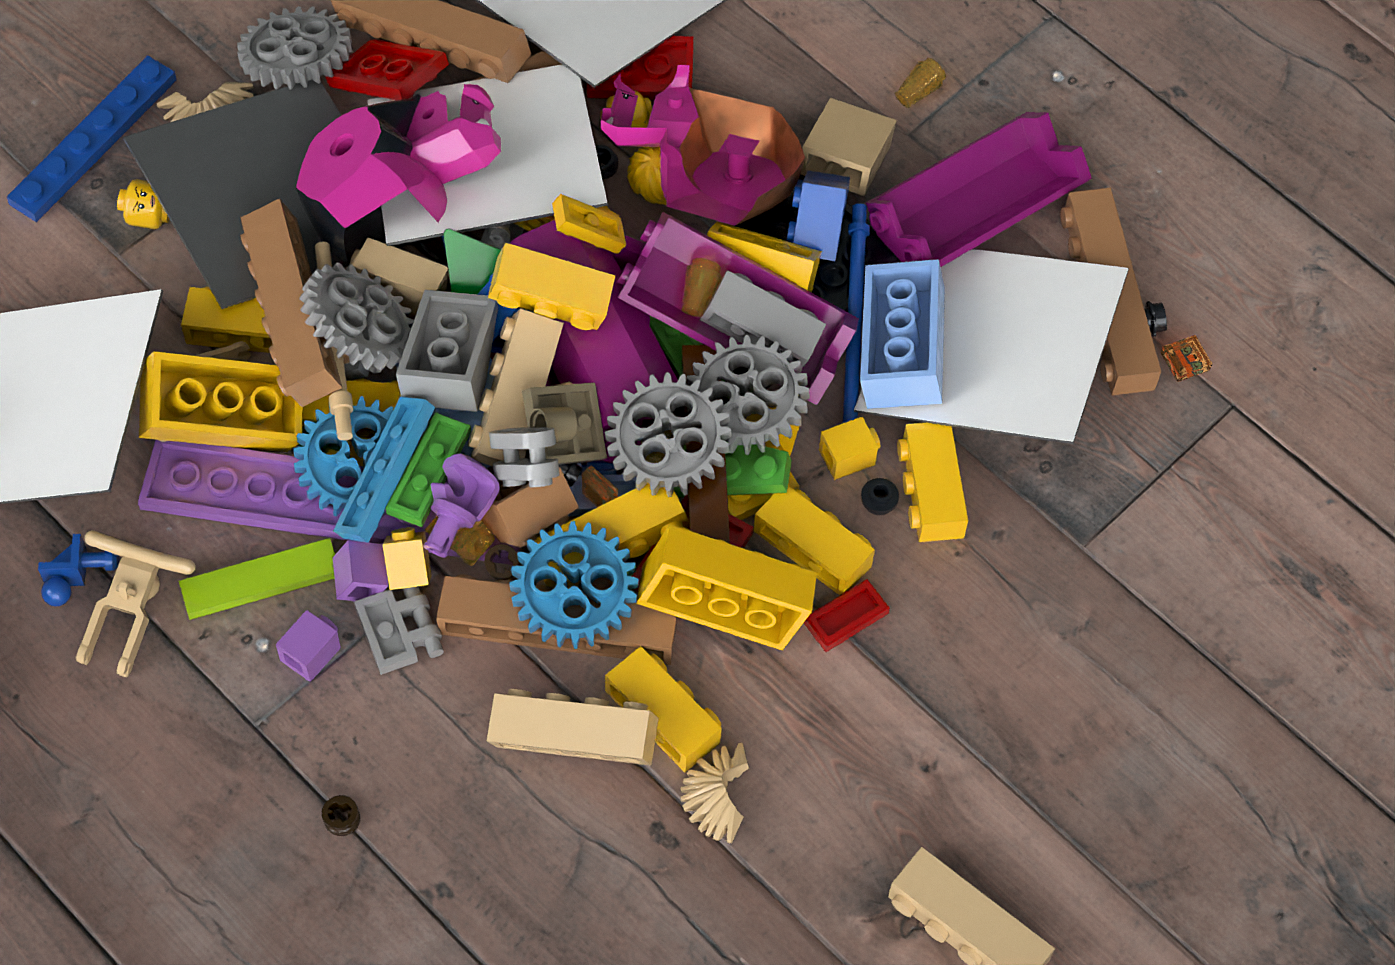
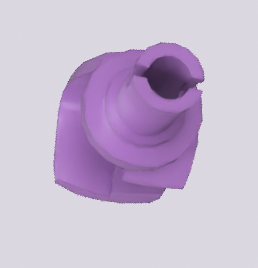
(461, 501)

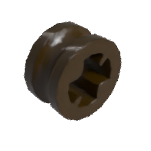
(492, 568)
(338, 827)

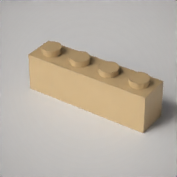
(521, 365)
(573, 728)
(964, 916)

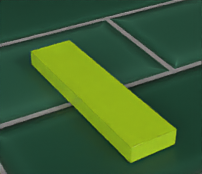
(258, 579)

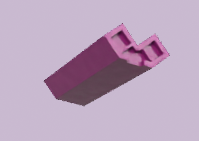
(978, 191)
(658, 283)
(621, 347)

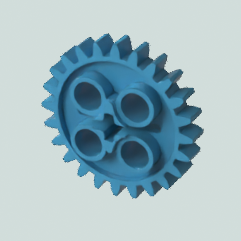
(325, 470)
(599, 561)

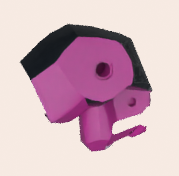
(390, 149)

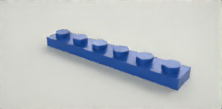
(91, 138)

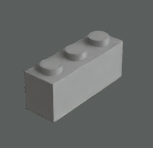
(745, 309)

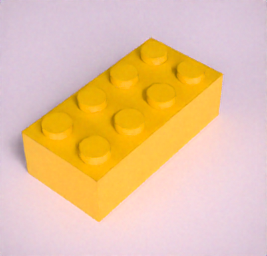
(216, 403)
(726, 587)

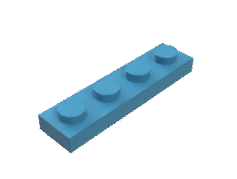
(384, 469)

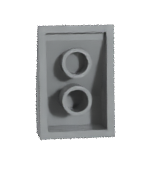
(449, 350)

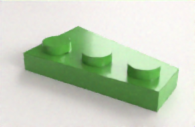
(755, 472)

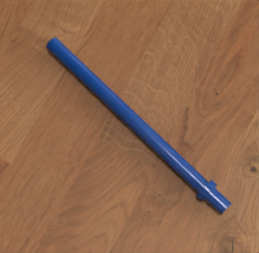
(858, 231)

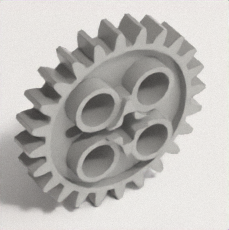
(294, 47)
(356, 315)
(764, 368)
(658, 403)

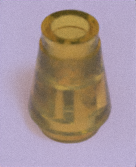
(921, 82)
(700, 285)

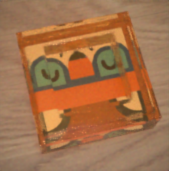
(1186, 358)
(597, 487)

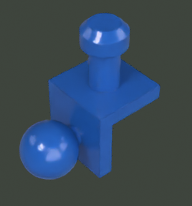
(70, 570)

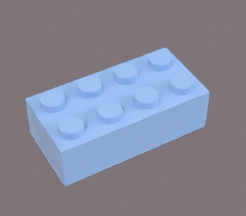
(903, 334)

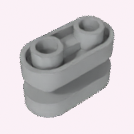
(517, 470)

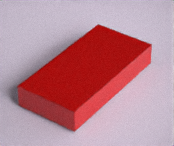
(846, 615)

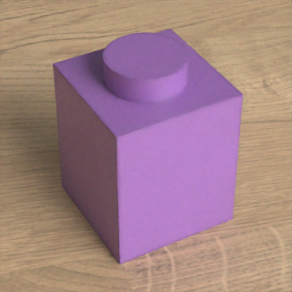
(359, 570)
(309, 645)

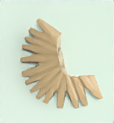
(226, 94)
(708, 793)

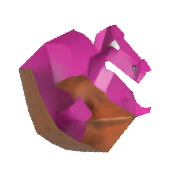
(734, 151)

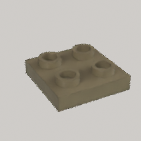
(573, 415)

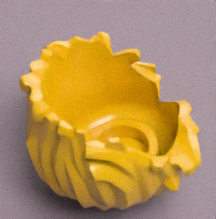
(645, 174)

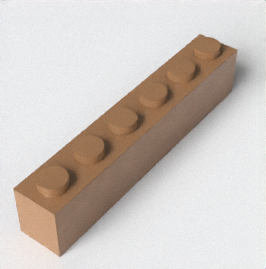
(465, 36)
(1098, 238)
(281, 271)
(486, 613)

